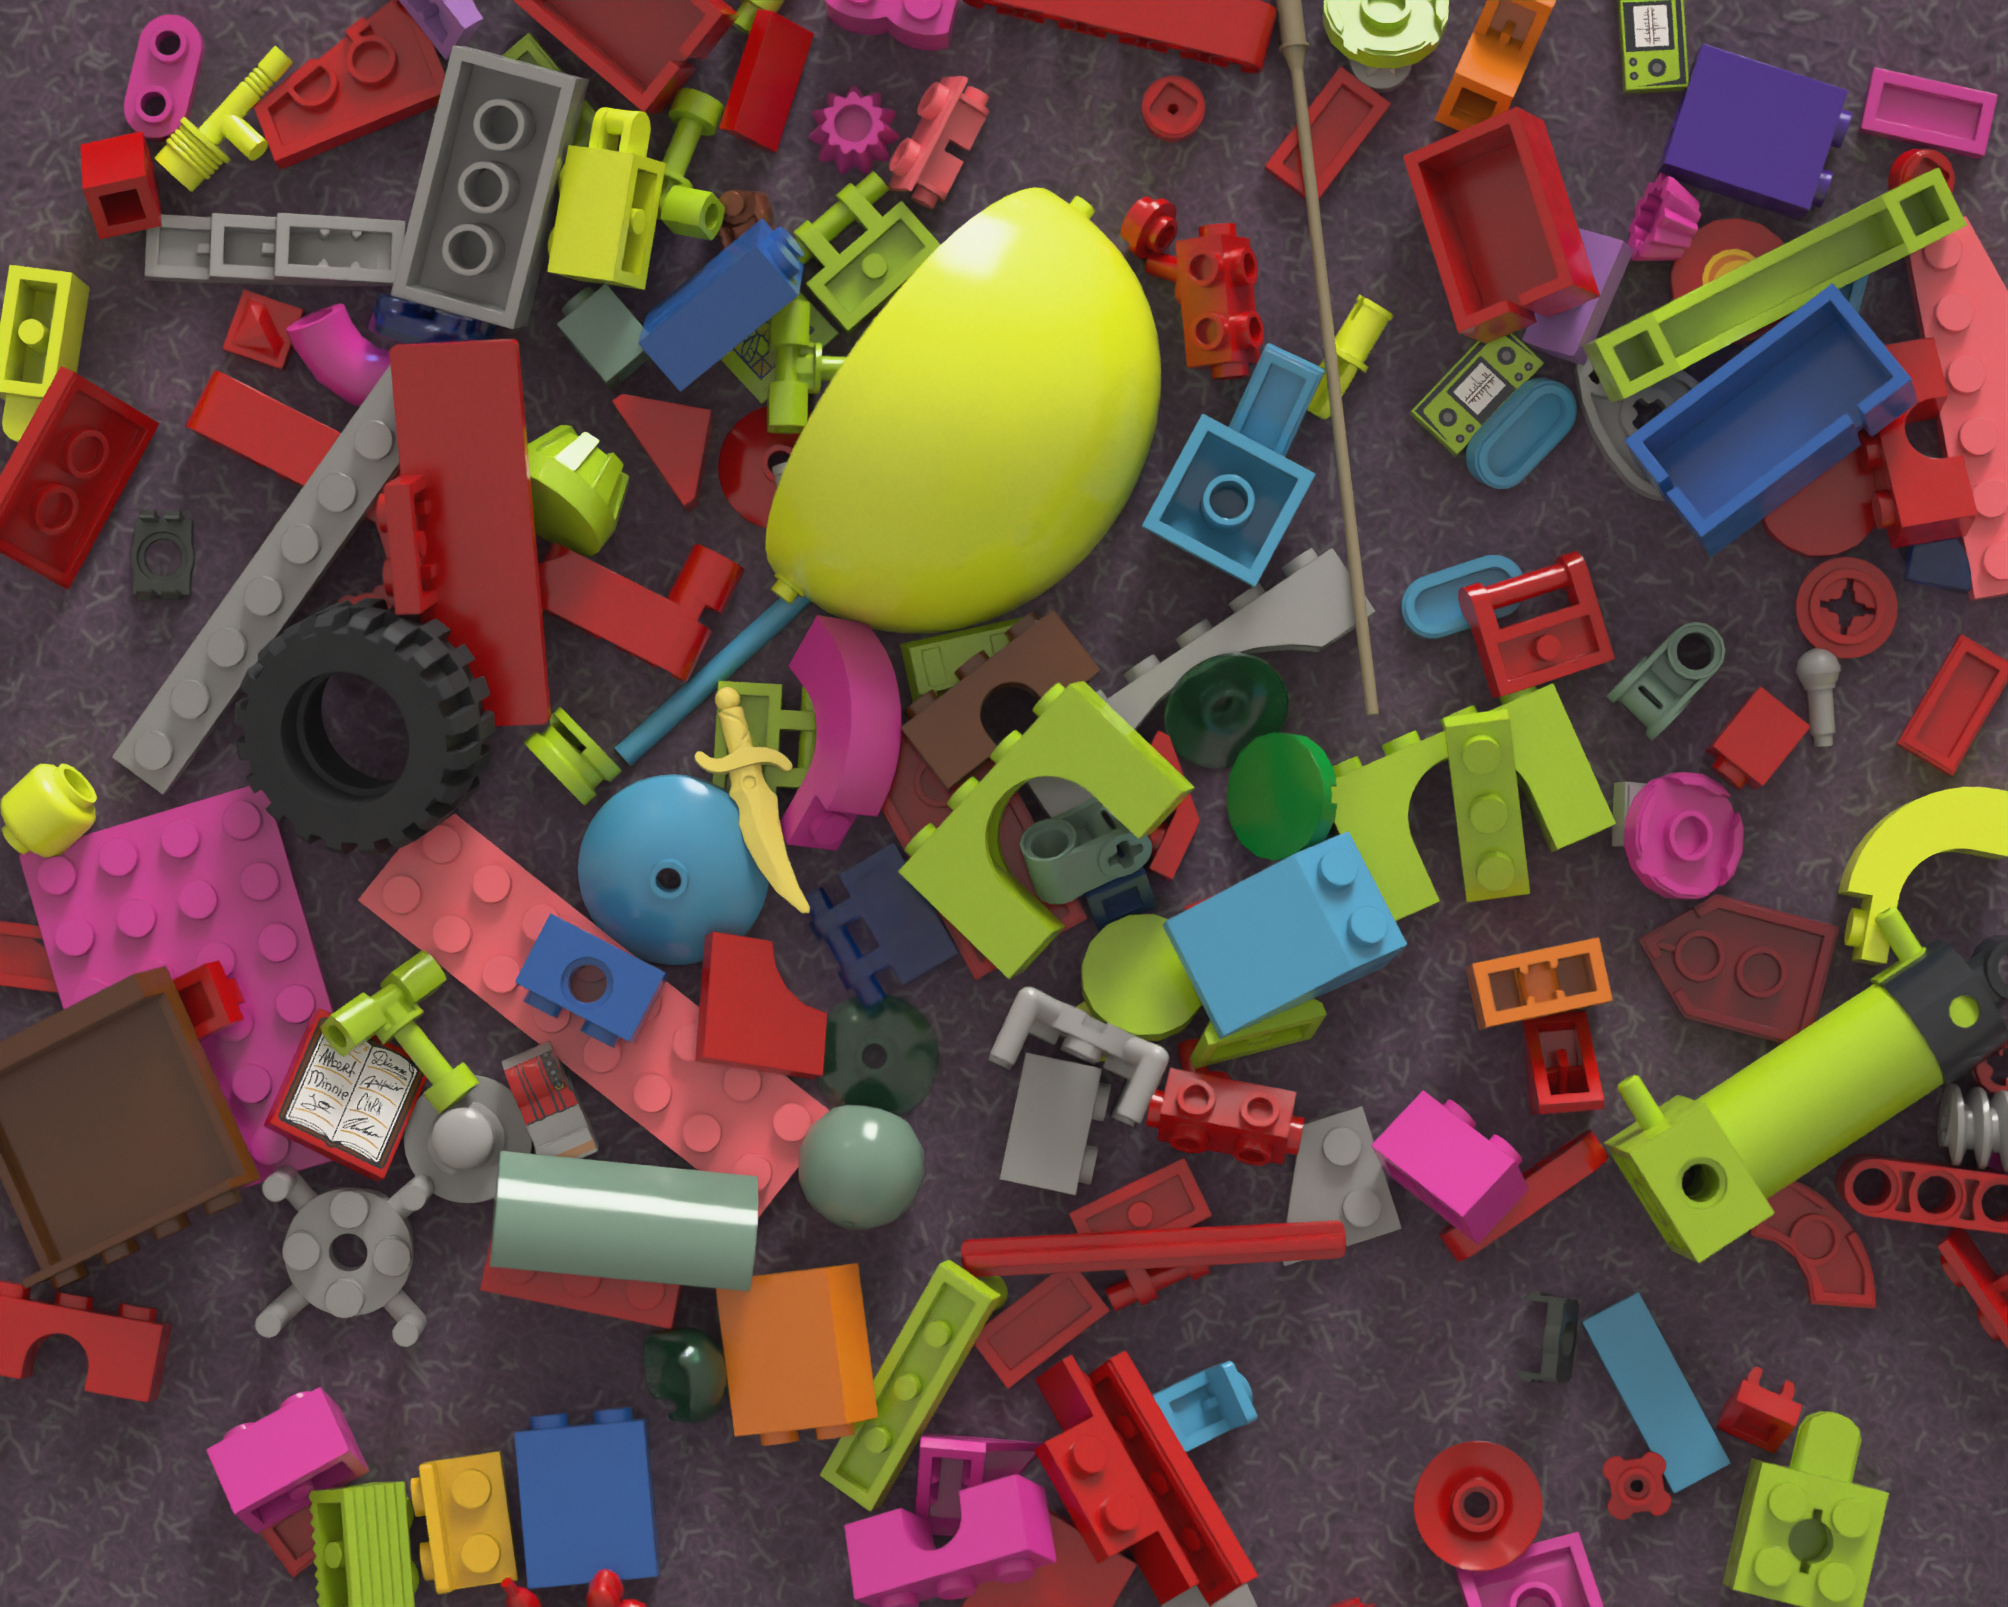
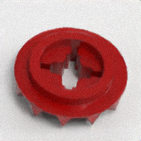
(1868, 588)

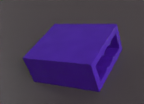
(1755, 133)

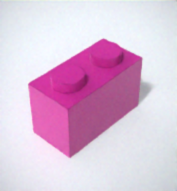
(1451, 1165)
(285, 1456)

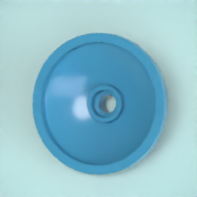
(677, 826)

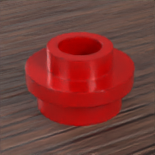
(1150, 226)

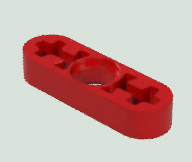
(1545, 1182)

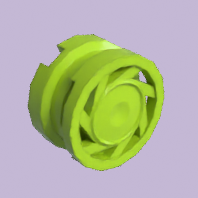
(560, 754)

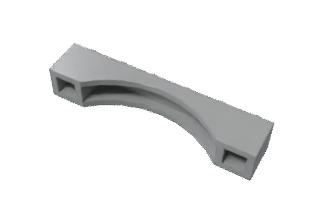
(1297, 614)

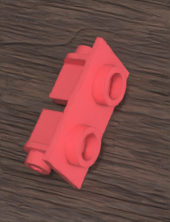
(945, 117)

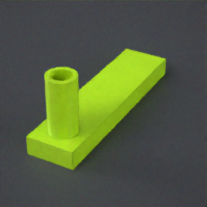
(914, 1381)

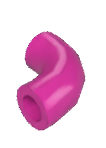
(338, 353)

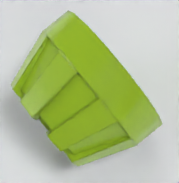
(575, 490)

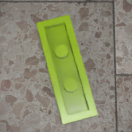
(1486, 805)

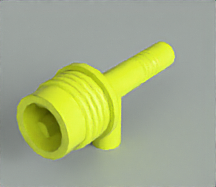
(194, 152)

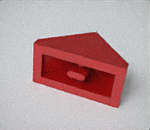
(674, 440)
(1561, 1064)

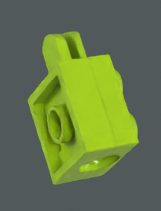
(1806, 1527)

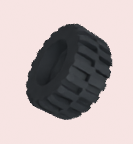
(305, 773)

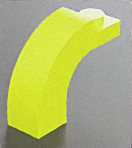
(1944, 821)

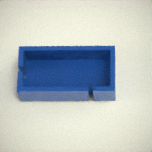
(1772, 420)

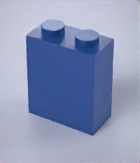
(723, 303)
(587, 1498)

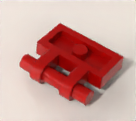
(1154, 1202)

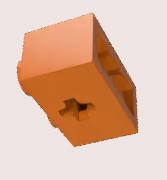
(1538, 983)

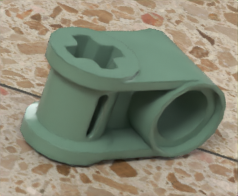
(1667, 680)
(1080, 852)

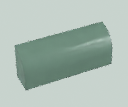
(624, 1221)

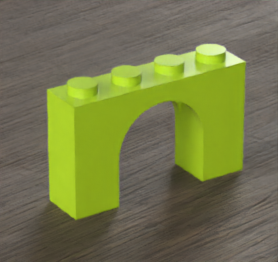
(1548, 767)
(962, 860)

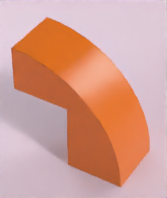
(1493, 61)

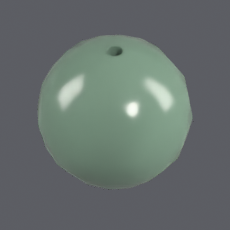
(860, 1166)

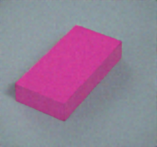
(1927, 113)

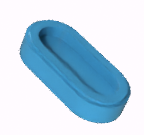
(1521, 433)
(1432, 604)

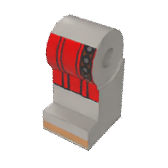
(549, 1103)

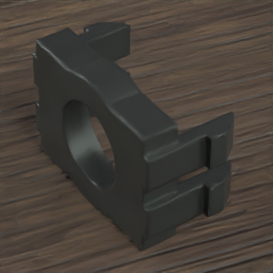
(150, 529)
(1558, 1339)

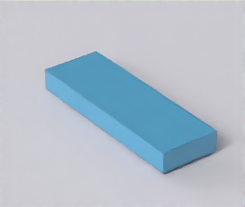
(1655, 1391)

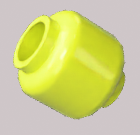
(48, 810)

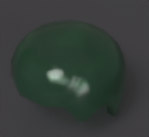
(687, 1370)

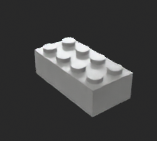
(489, 187)

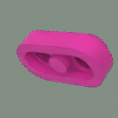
(164, 76)

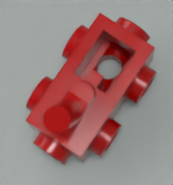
(1217, 299)
(1224, 1115)

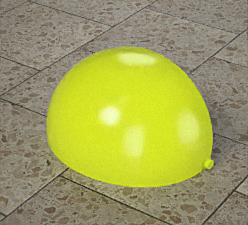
(975, 428)

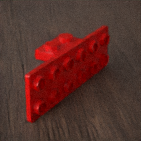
(466, 516)

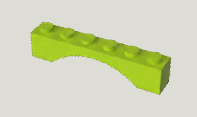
(1774, 285)

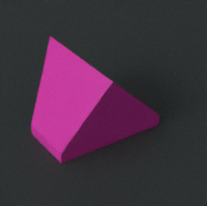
(959, 1463)

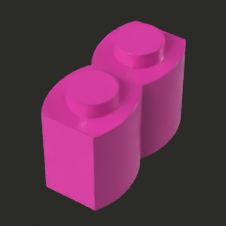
(914, 23)

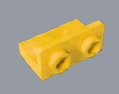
(466, 1521)

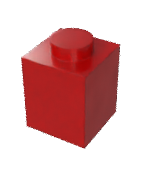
(121, 185)
(1755, 741)

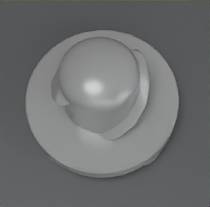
(465, 1142)

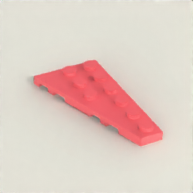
(1966, 311)

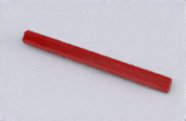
(1154, 1248)

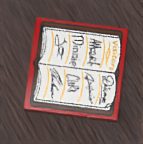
(348, 1104)

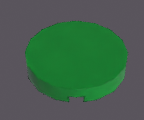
(1281, 795)

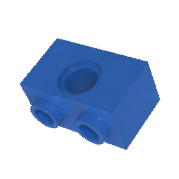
(565, 950)

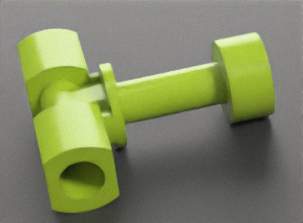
(680, 206)
(797, 369)
(393, 1015)

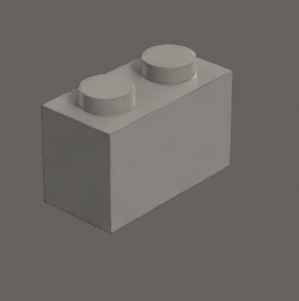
(1053, 1124)

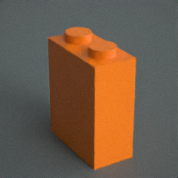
(798, 1354)

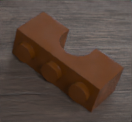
(949, 727)

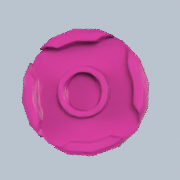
(1683, 835)

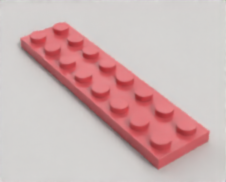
(479, 923)

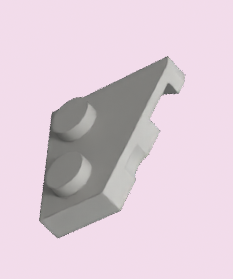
(1341, 1179)

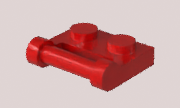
(1542, 645)

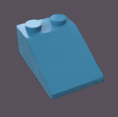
(1285, 935)

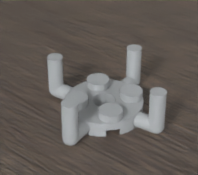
(1086, 1040)
(324, 1280)

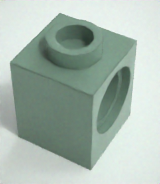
(603, 334)

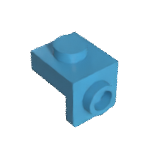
(1207, 1404)

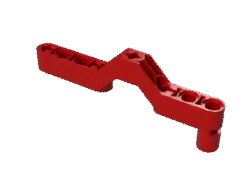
(571, 586)

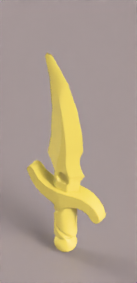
(755, 800)

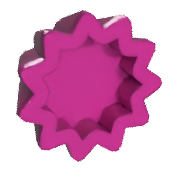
(854, 130)
(1663, 221)

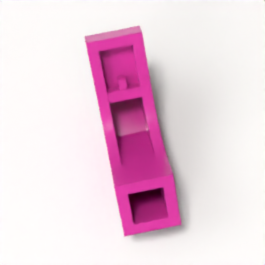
(855, 736)

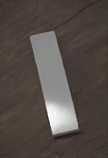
(274, 250)

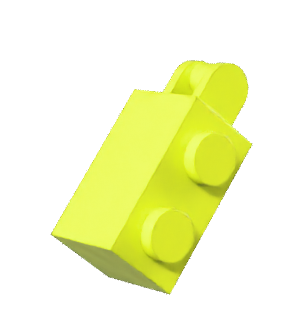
(608, 204)
(37, 335)

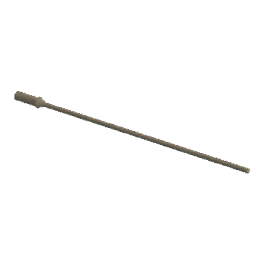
(1294, 50)

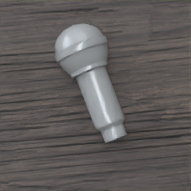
(1818, 673)

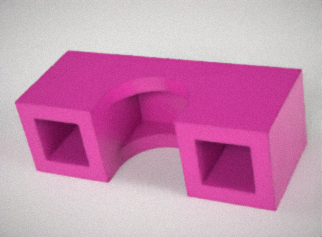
(999, 1538)

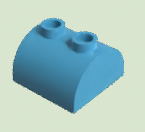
(1228, 500)

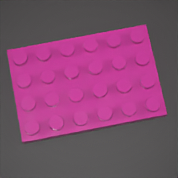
(184, 894)

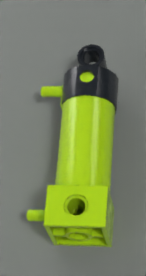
(1813, 1093)

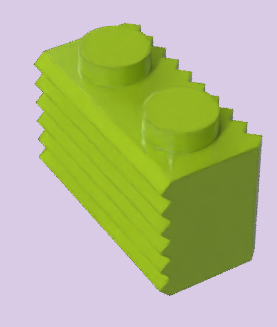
(364, 1545)

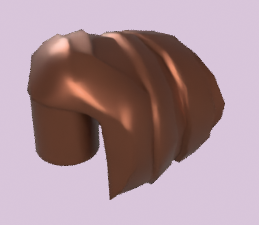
(741, 213)

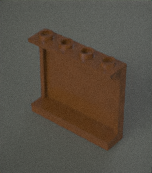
(114, 1128)

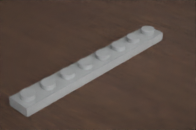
(266, 594)

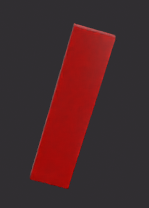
(1171, 1475)

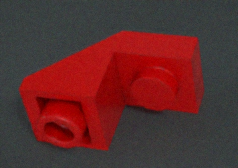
(1172, 839)

